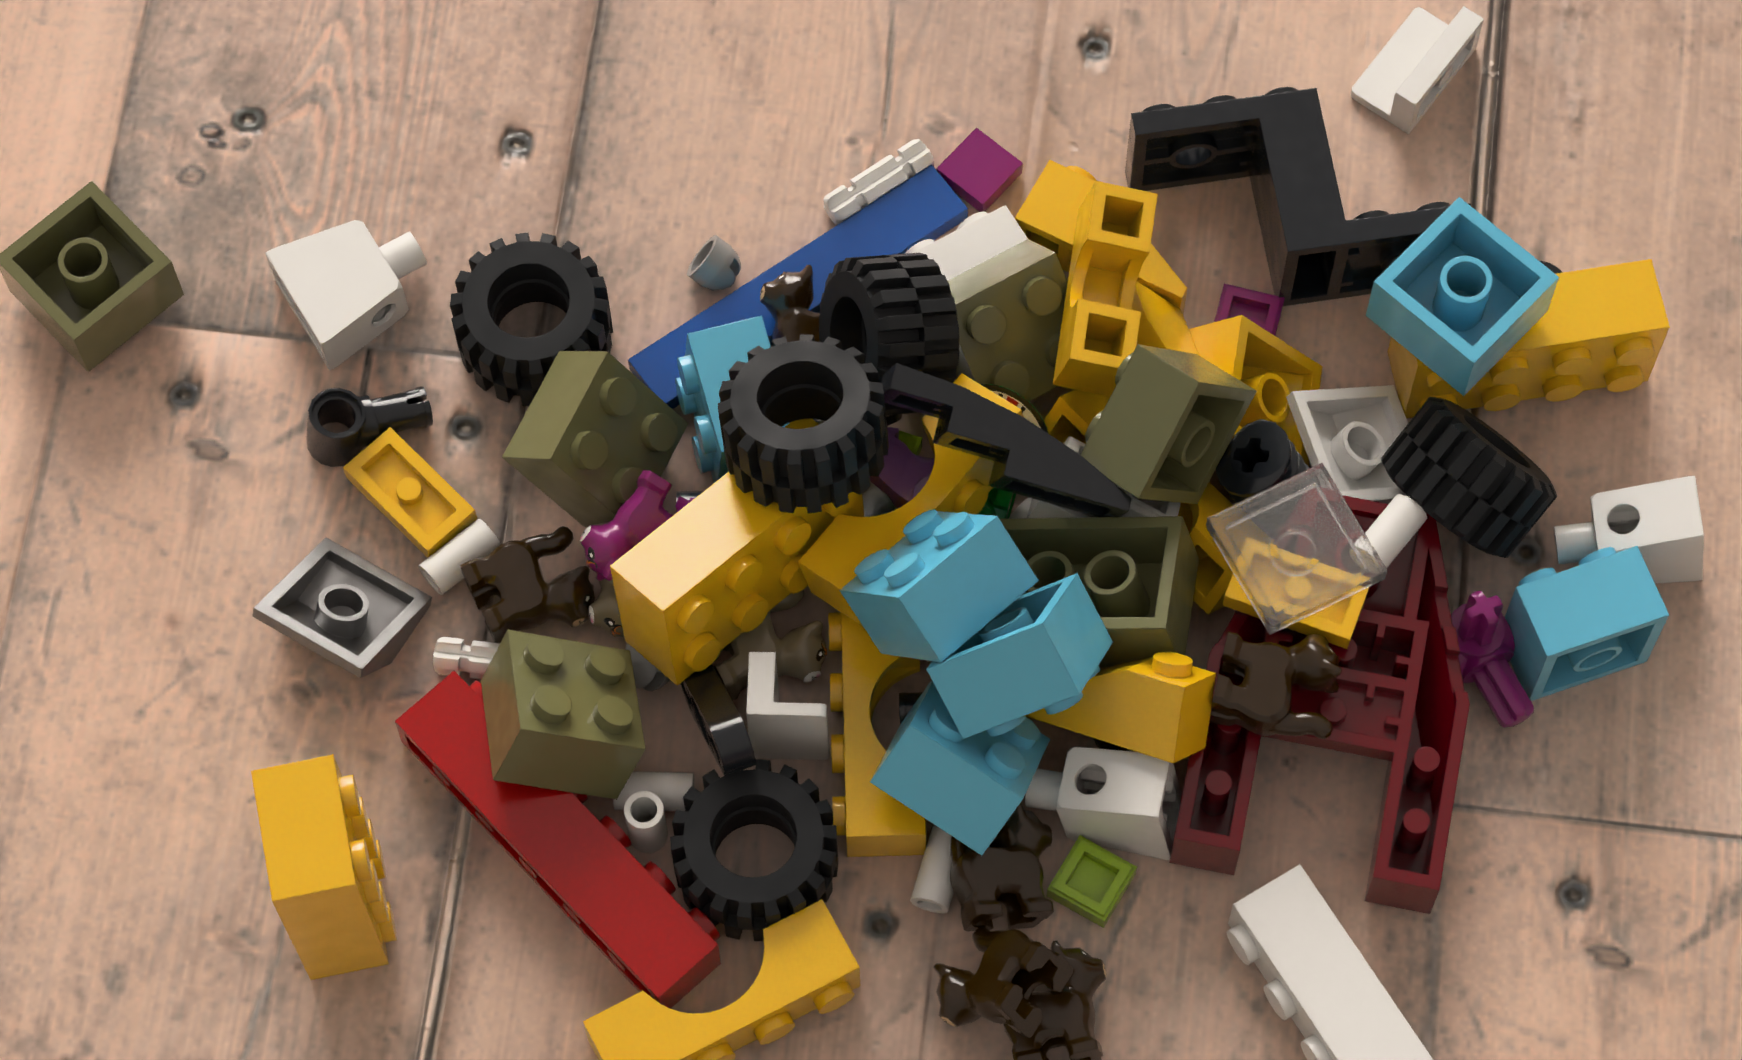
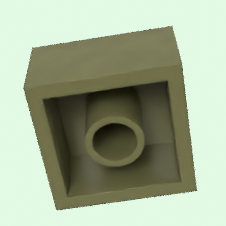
(90, 276)
(1011, 319)
(1166, 424)
(593, 435)
(562, 715)

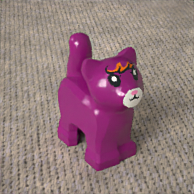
(631, 524)

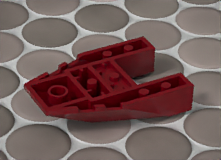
(1394, 703)

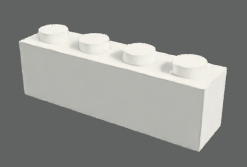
(1318, 974)

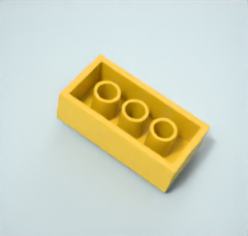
(1595, 335)
(714, 573)
(324, 866)

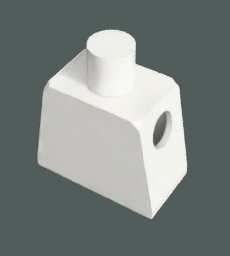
(345, 285)
(1654, 516)
(1112, 799)

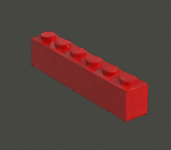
(565, 850)

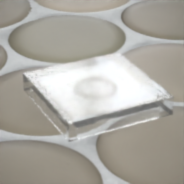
(1296, 548)

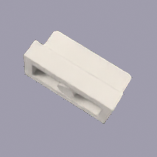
(1417, 66)
(778, 727)

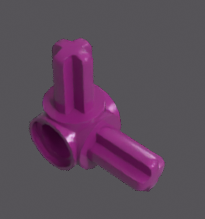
(1484, 656)

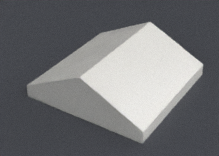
(1350, 435)

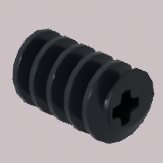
(1258, 460)

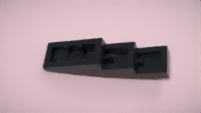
(1023, 454)

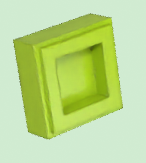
(1091, 881)

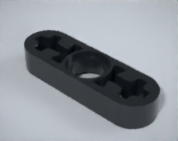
(718, 721)

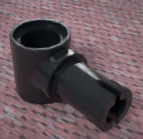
(364, 418)

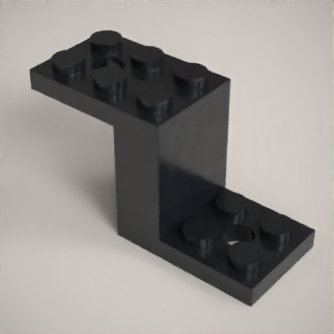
(1299, 208)

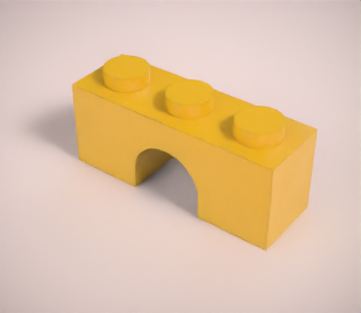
(1105, 264)

